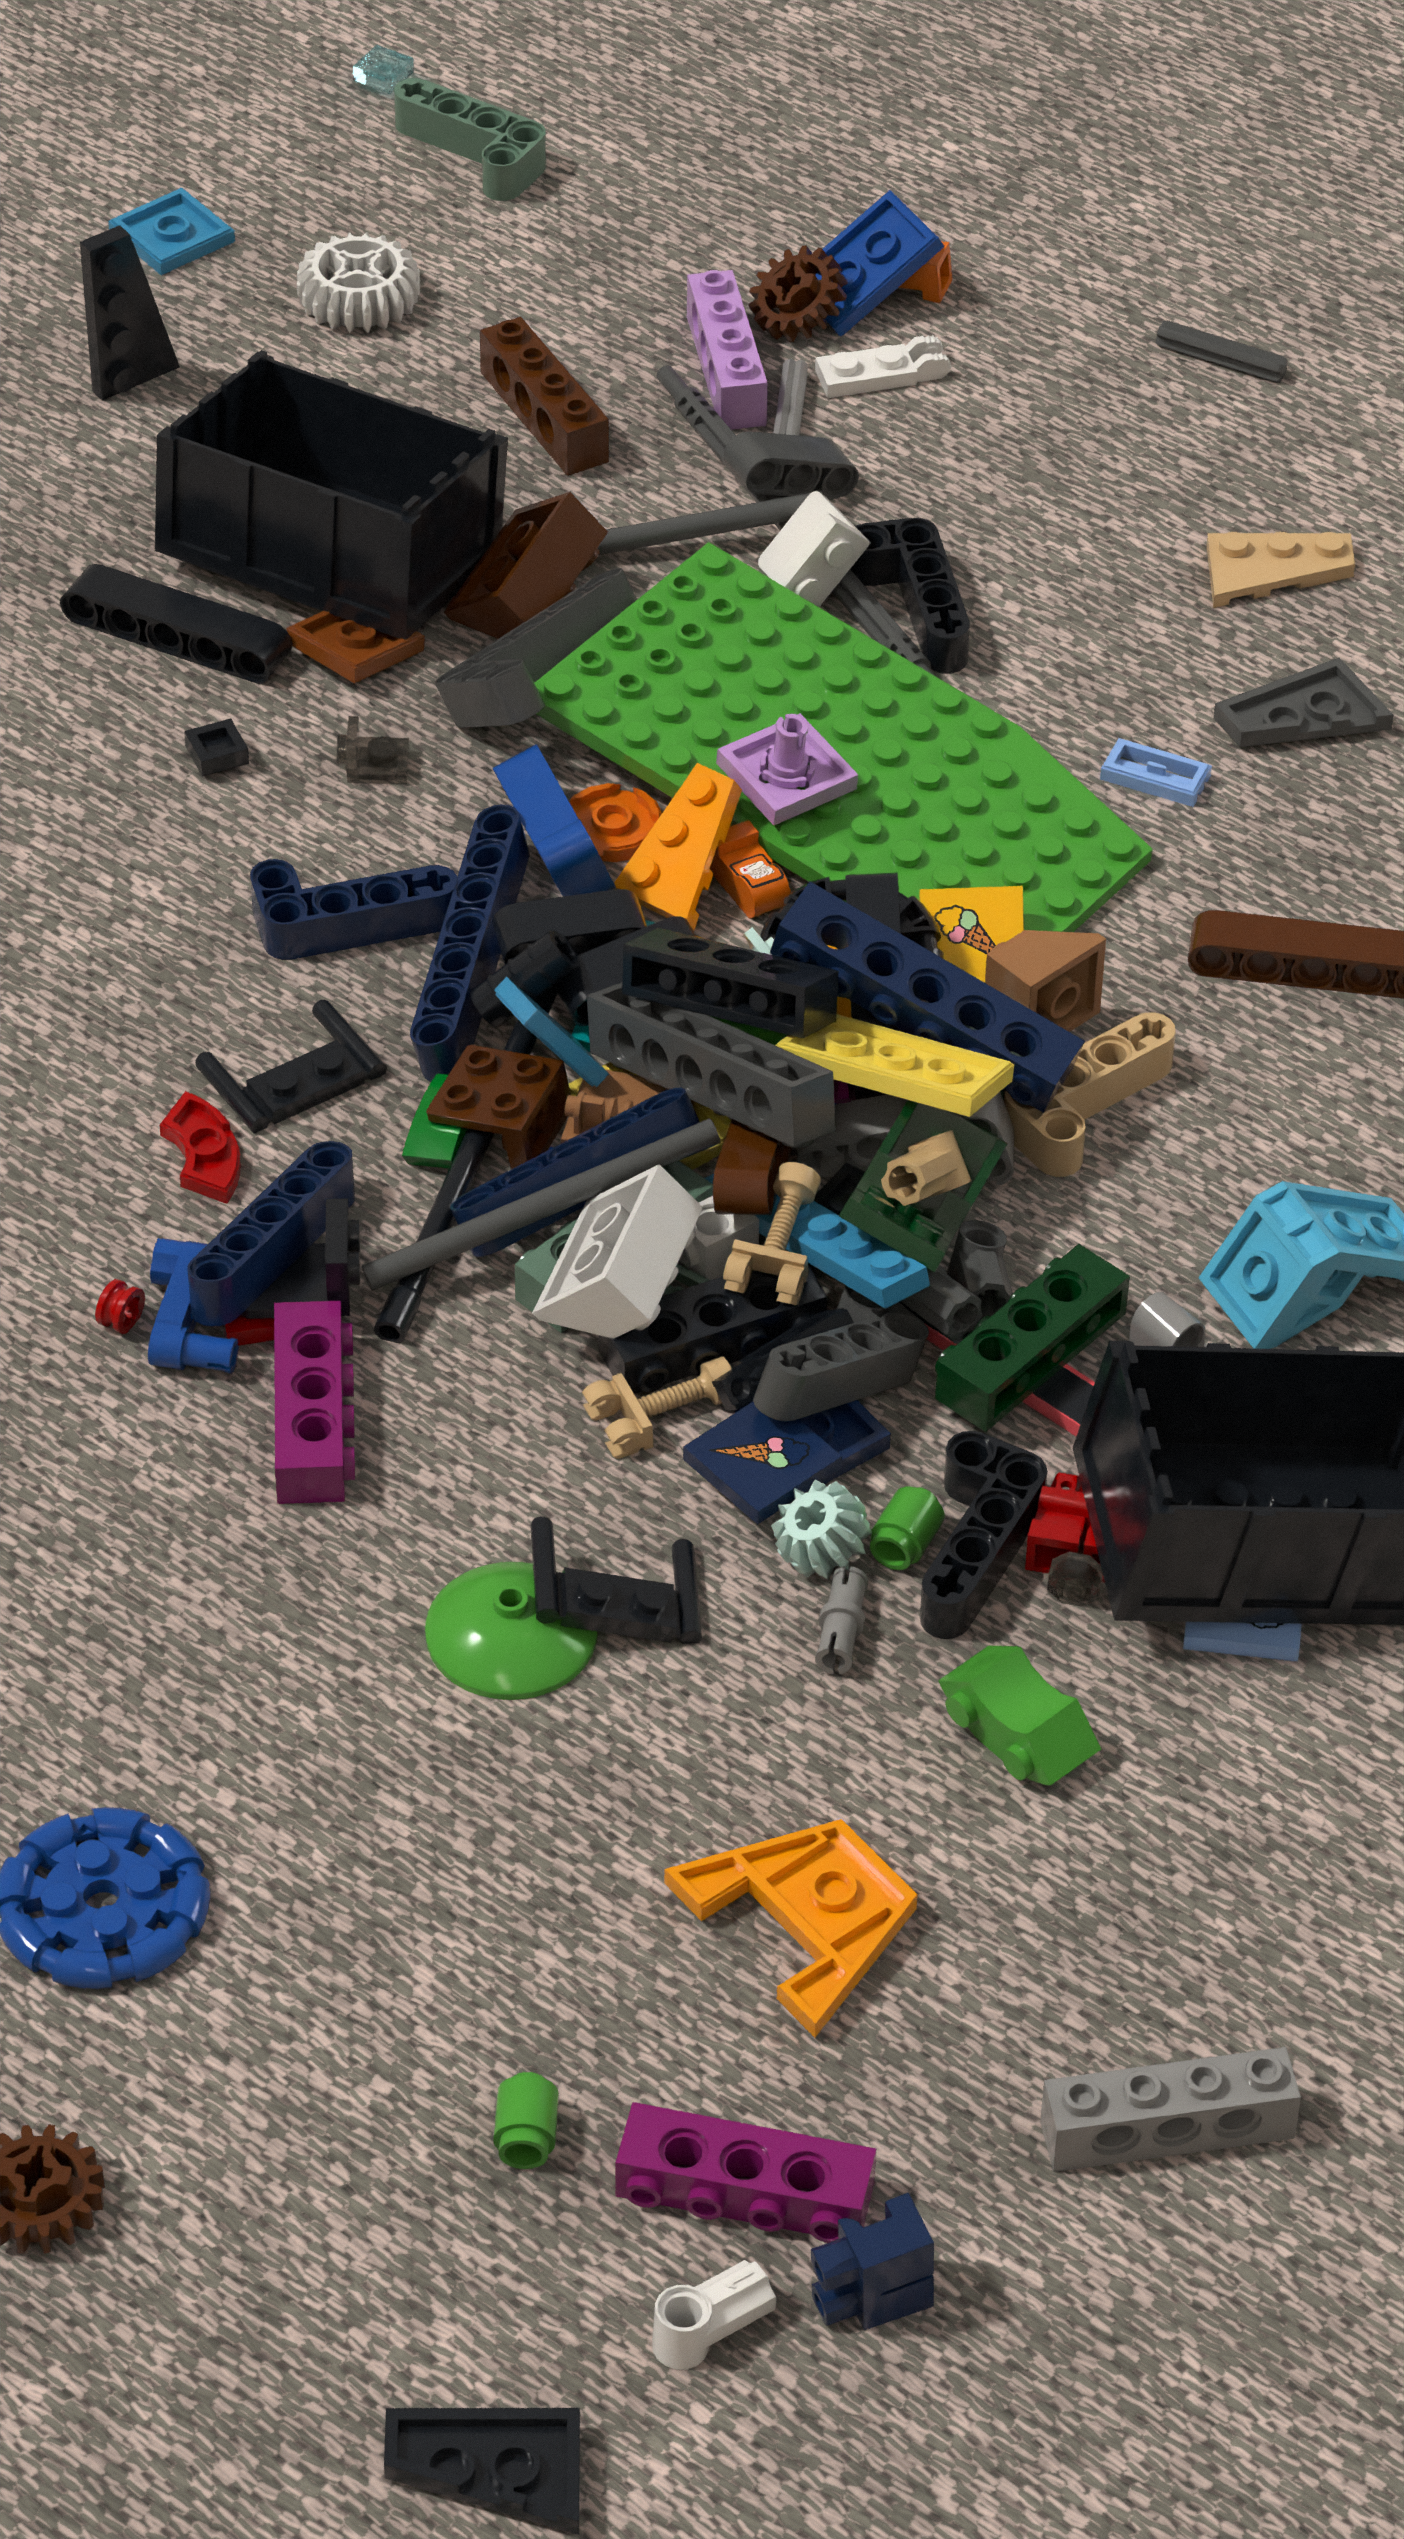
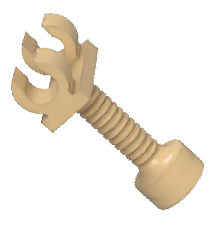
(795, 1186)
(635, 1429)

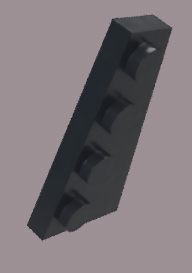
(122, 317)

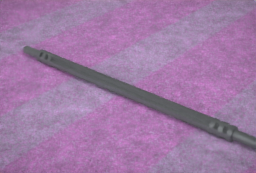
(850, 589)

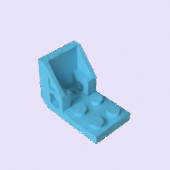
(1301, 1258)

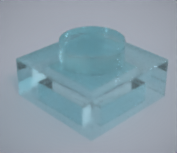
(383, 69)

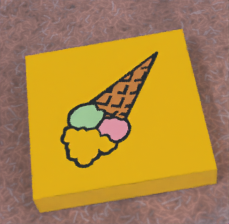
(974, 922)

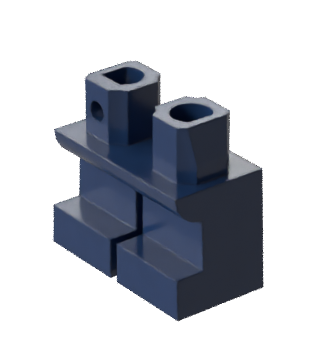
(876, 2269)

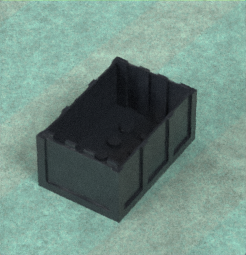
(329, 495)
(1247, 1483)

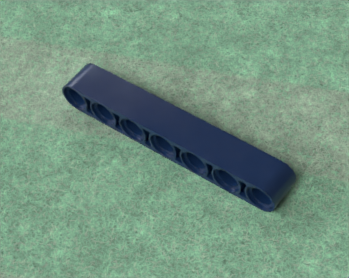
(467, 942)

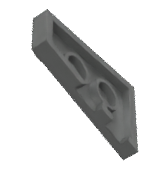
(1304, 706)

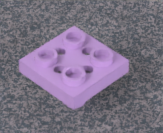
(782, 758)

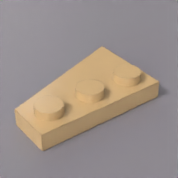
(1268, 561)

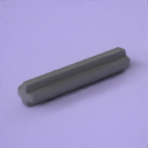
(1221, 351)

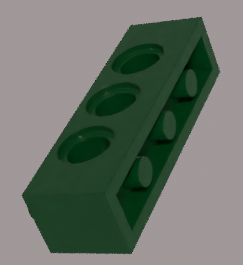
(1031, 1337)

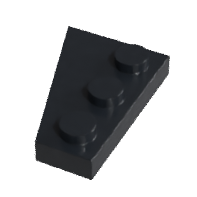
(492, 2458)

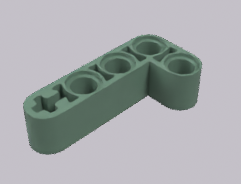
(502, 141)

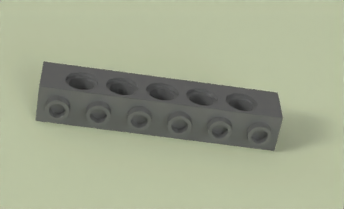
(715, 1065)

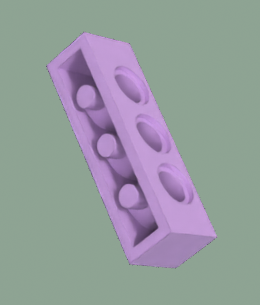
(727, 349)

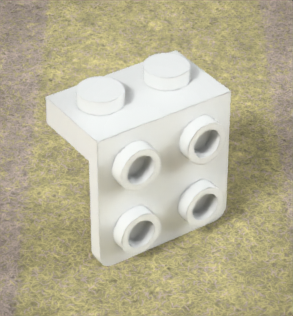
(813, 550)

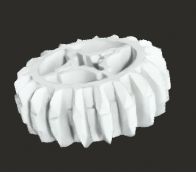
(358, 282)

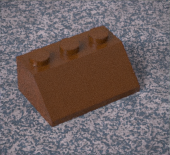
(528, 565)

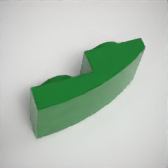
(432, 1142)

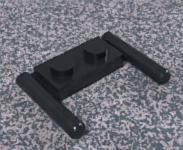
(301, 1081)
(616, 1602)

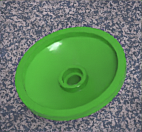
(489, 1639)

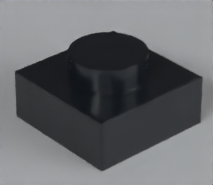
(216, 747)

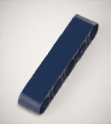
(619, 1135)
(269, 1234)

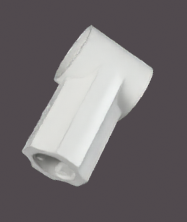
(696, 2317)

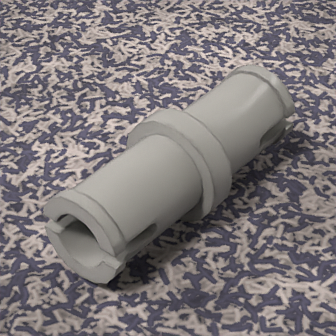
(841, 1620)

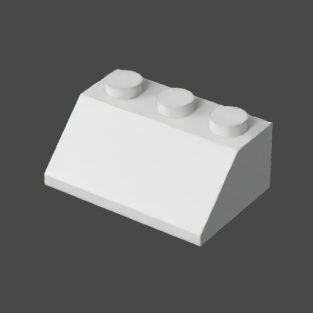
(621, 1256)

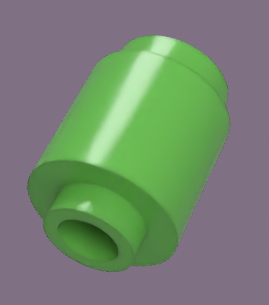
(906, 1527)
(526, 2120)

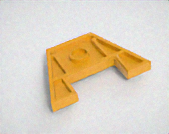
(823, 1892)

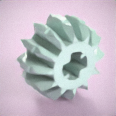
(821, 1529)

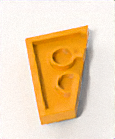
(679, 849)

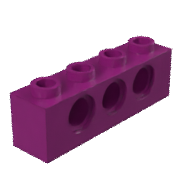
(310, 1402)
(725, 2150)

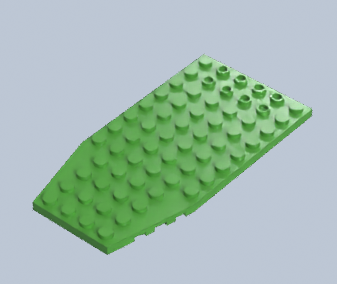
(941, 782)

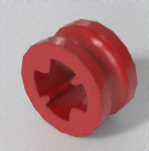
(120, 1306)

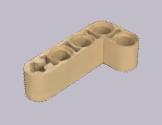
(1103, 1074)

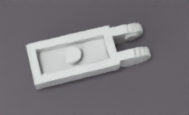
(882, 367)

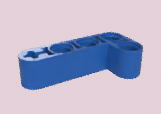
(553, 824)

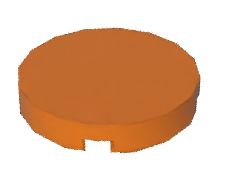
(615, 834)

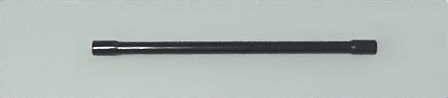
(405, 1297)

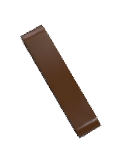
(1298, 953)
(747, 1172)

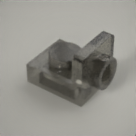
(372, 758)

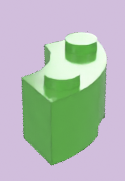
(1019, 1715)

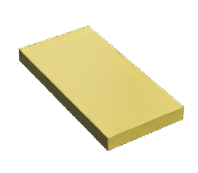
(904, 1065)

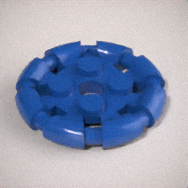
(96, 1868)

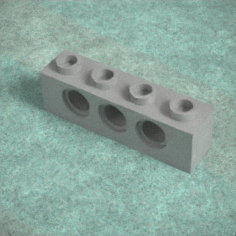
(1169, 2109)

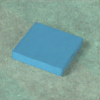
(174, 230)
(550, 1032)

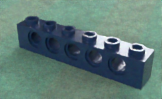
(916, 973)

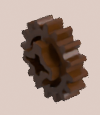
(798, 293)
(43, 2192)

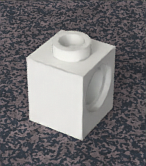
(714, 1240)

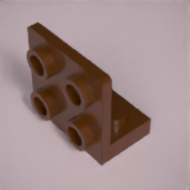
(505, 1096)

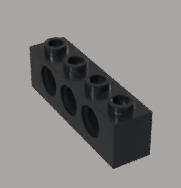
(730, 982)
(706, 1325)

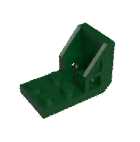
(924, 1227)

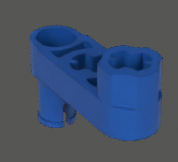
(172, 1336)

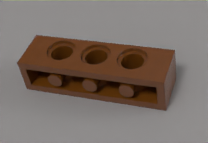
(544, 396)

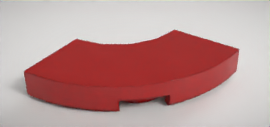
(208, 1147)

